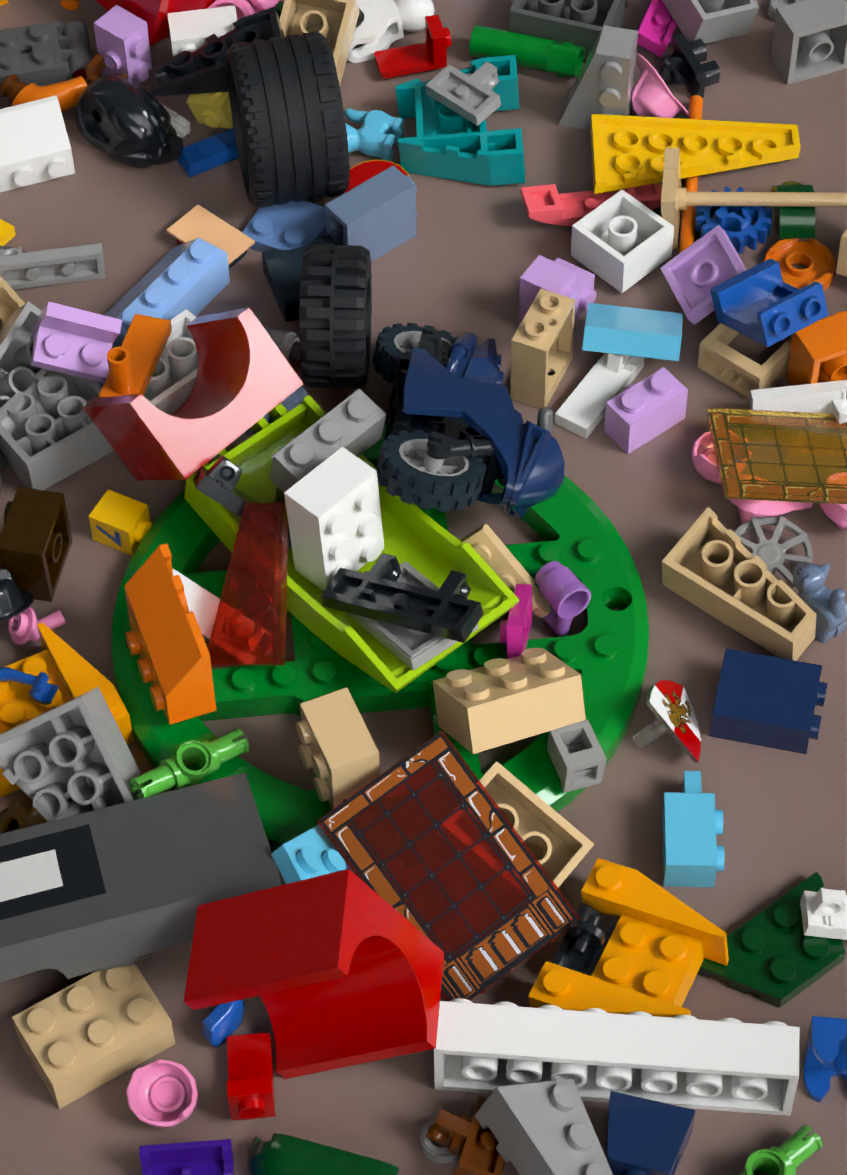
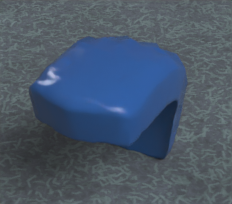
(223, 1022)

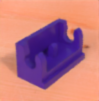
(188, 1158)

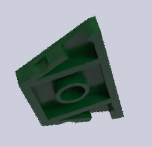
(772, 953)

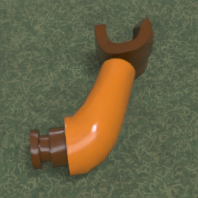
(66, 91)

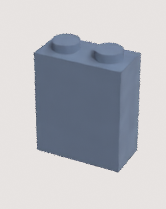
(375, 213)

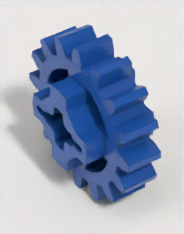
(736, 222)

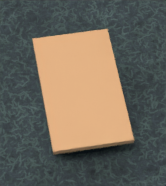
(212, 229)

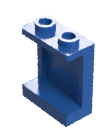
(765, 306)

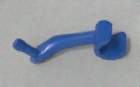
(40, 690)

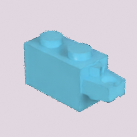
(690, 835)

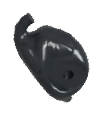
(127, 123)

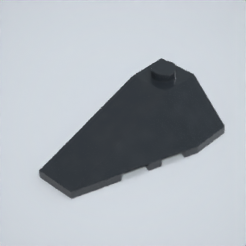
(206, 68)

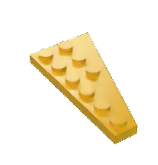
(632, 148)

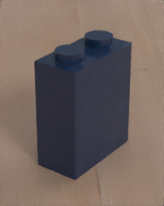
(768, 701)

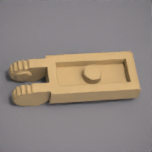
(505, 565)

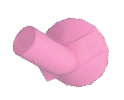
(24, 625)

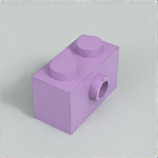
(123, 44)
(645, 410)

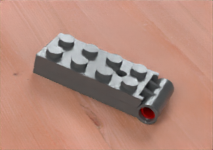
(45, 52)

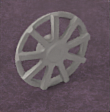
(770, 550)

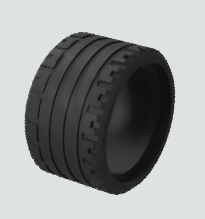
(288, 119)

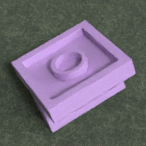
(699, 269)
(73, 341)

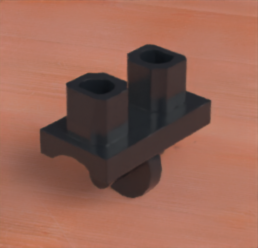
(685, 66)
(585, 940)

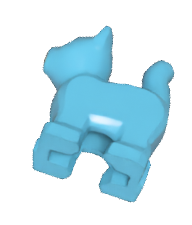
(376, 133)

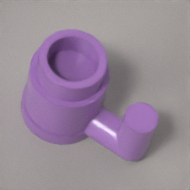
(564, 593)

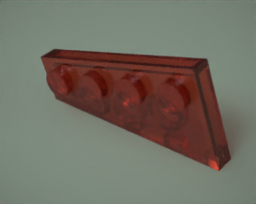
(254, 595)

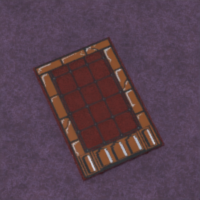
(450, 866)

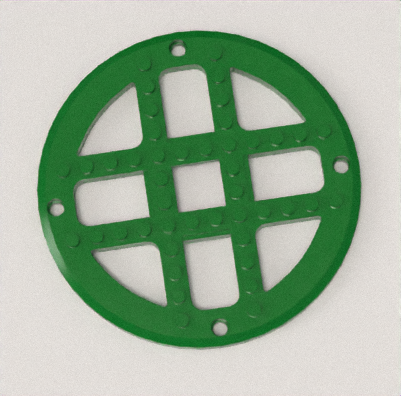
(607, 654)

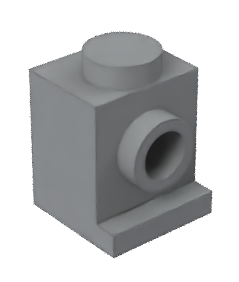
(576, 756)

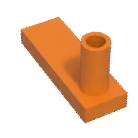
(137, 358)

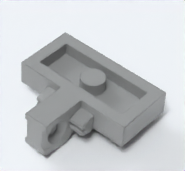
(467, 93)

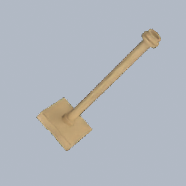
(676, 198)

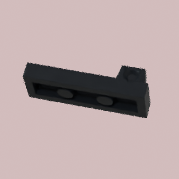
(220, 485)

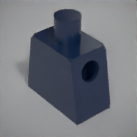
(646, 1135)

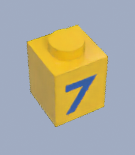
(119, 522)

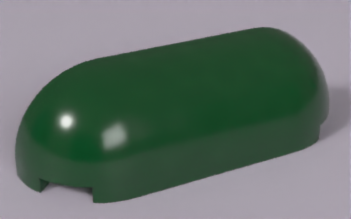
(302, 1157)

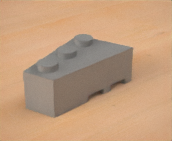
(605, 79)

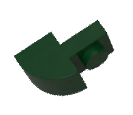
(794, 221)

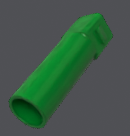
(530, 51)

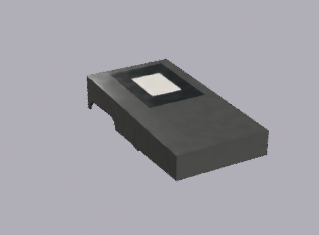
(127, 877)

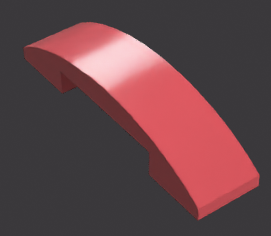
(566, 209)

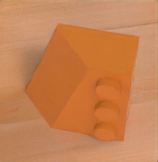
(168, 641)

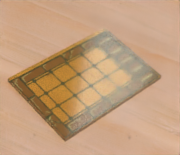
(780, 455)

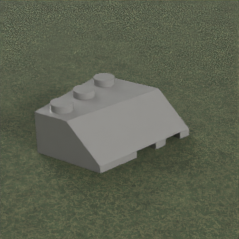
(49, 431)
(70, 758)

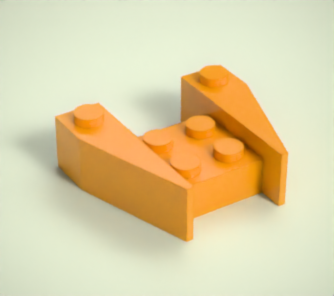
(70, 674)
(648, 956)

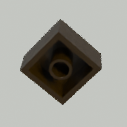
(35, 540)

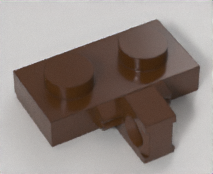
(468, 1141)

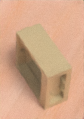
(542, 346)
(721, 362)

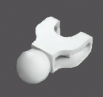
(383, 23)

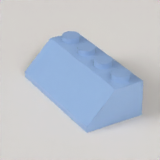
(180, 281)

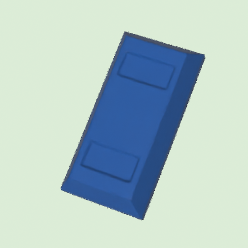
(209, 153)

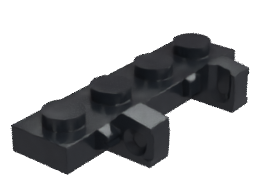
(383, 599)

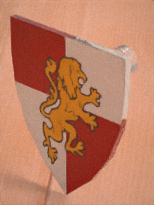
(673, 715)

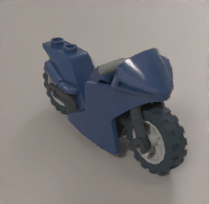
(457, 426)

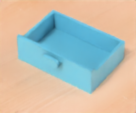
(633, 331)

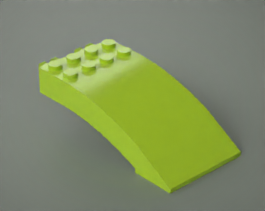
(406, 534)

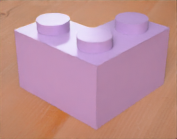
(559, 278)

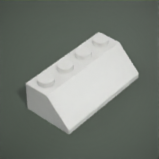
(33, 144)

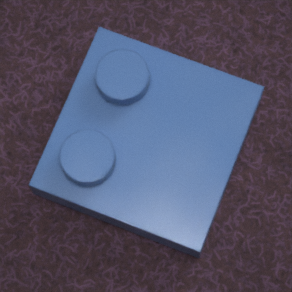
(286, 226)

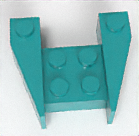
(454, 146)

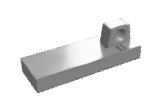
(51, 266)

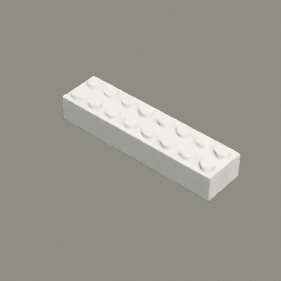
(635, 1054)

